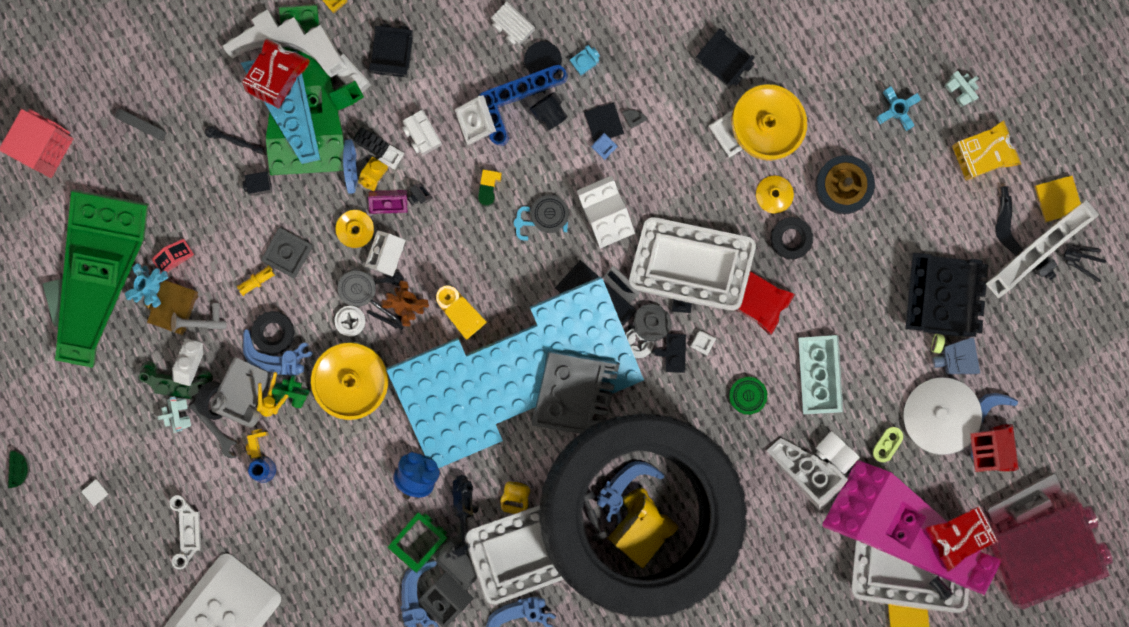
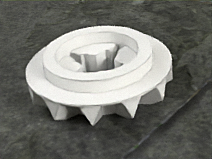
(342, 315)
(646, 346)

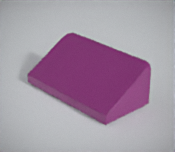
(388, 201)

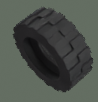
(806, 238)
(258, 332)

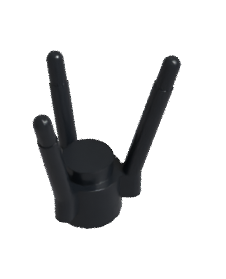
(1074, 253)
(395, 318)

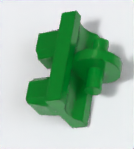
(293, 390)

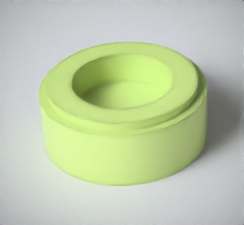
(938, 343)

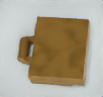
(173, 300)

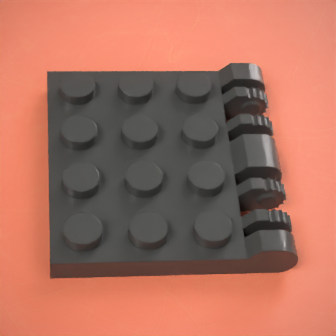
(572, 391)

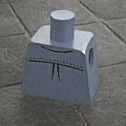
(959, 358)

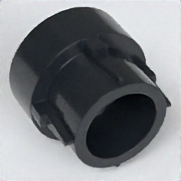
(549, 111)

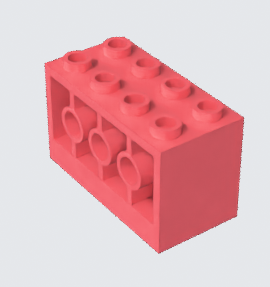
(37, 142)

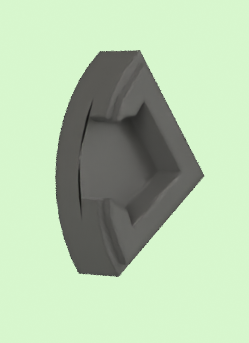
(634, 118)

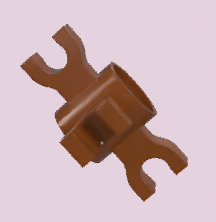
(404, 303)

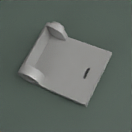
(239, 393)

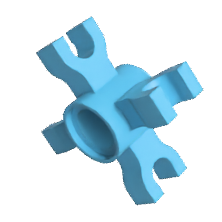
(893, 100)
(146, 285)

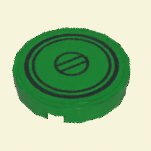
(748, 395)

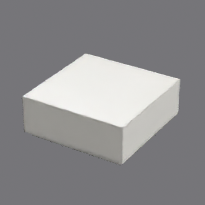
(392, 157)
(703, 342)
(95, 492)

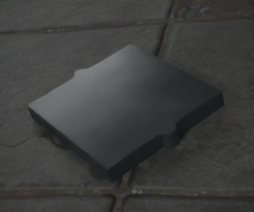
(604, 120)

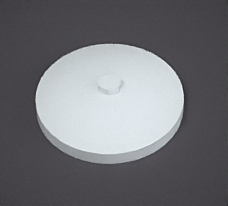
(942, 416)

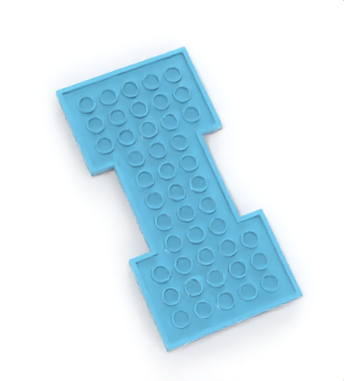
(462, 397)

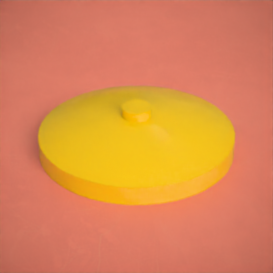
(769, 122)
(349, 381)

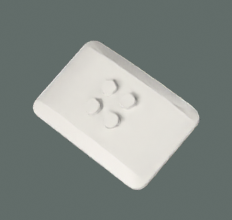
(692, 264)
(511, 556)
(896, 582)
(227, 598)

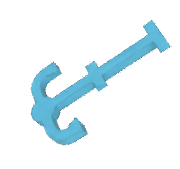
(518, 223)

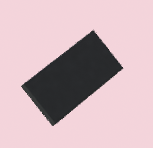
(582, 274)

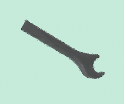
(224, 441)

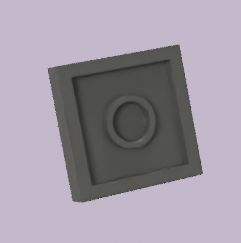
(287, 253)

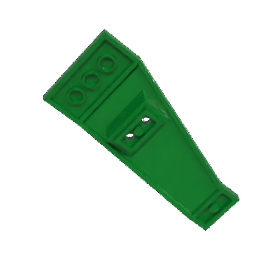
(324, 113)
(102, 235)

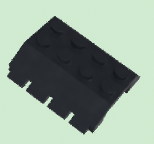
(946, 295)

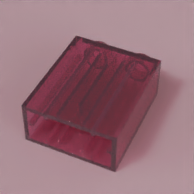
(1051, 554)

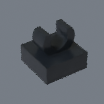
(420, 194)
(1045, 268)
(681, 306)

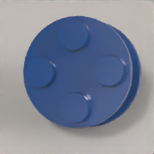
(416, 475)

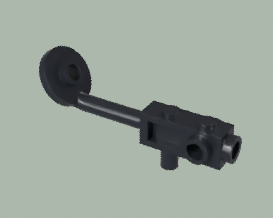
(464, 509)

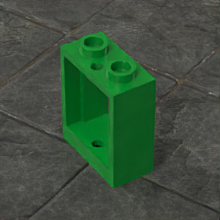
(426, 520)

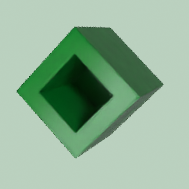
(346, 95)

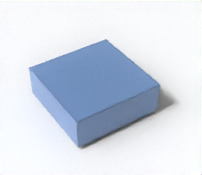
(604, 146)

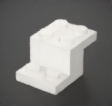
(605, 212)

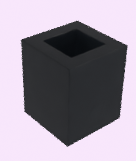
(257, 183)

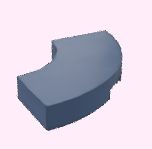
(349, 165)

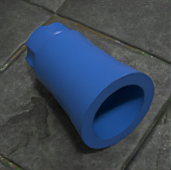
(269, 469)

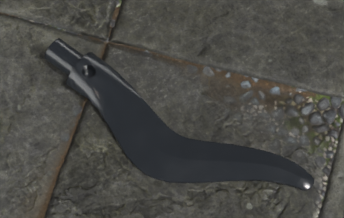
(1003, 224)

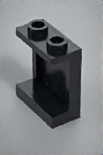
(391, 51)
(725, 59)

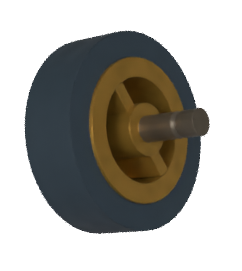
(845, 184)

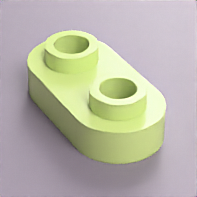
(888, 445)

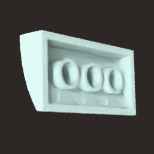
(820, 374)

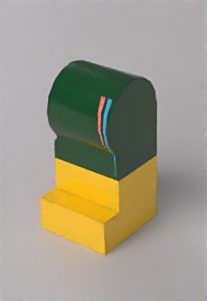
(486, 191)

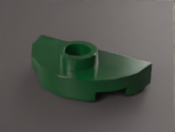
(18, 469)

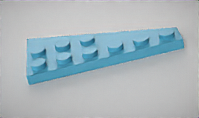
(295, 120)

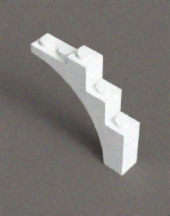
(291, 35)
(1040, 248)

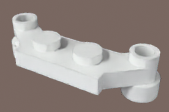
(189, 531)

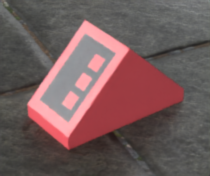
(172, 256)

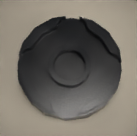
(542, 56)

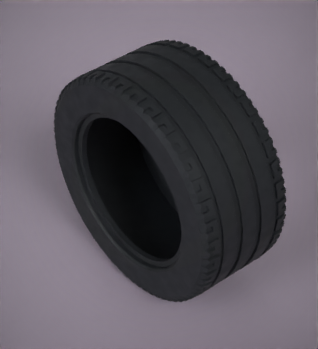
(719, 526)

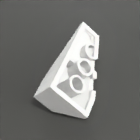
(814, 477)

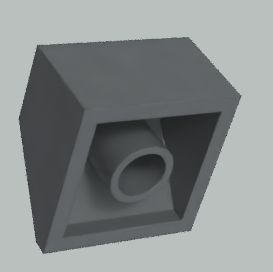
(445, 600)

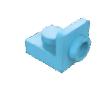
(585, 60)

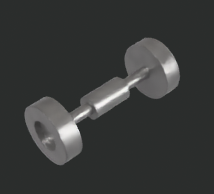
(593, 518)

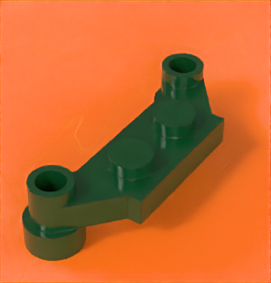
(165, 385)

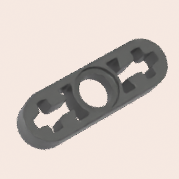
(140, 124)

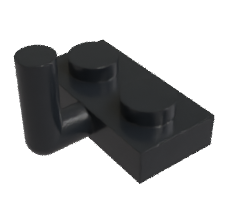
(674, 353)

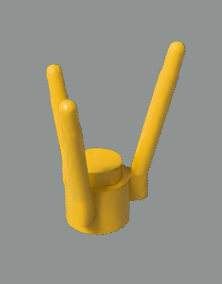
(267, 406)

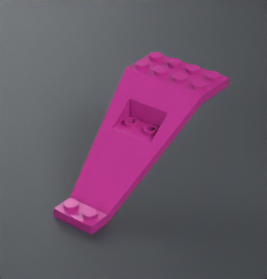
(876, 510)

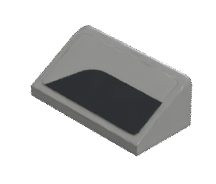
(621, 284)

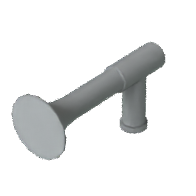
(215, 323)

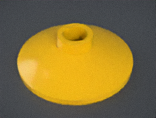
(768, 201)
(347, 222)

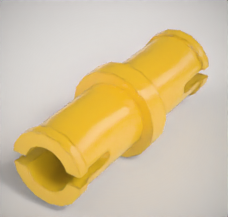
(255, 280)

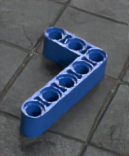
(515, 95)

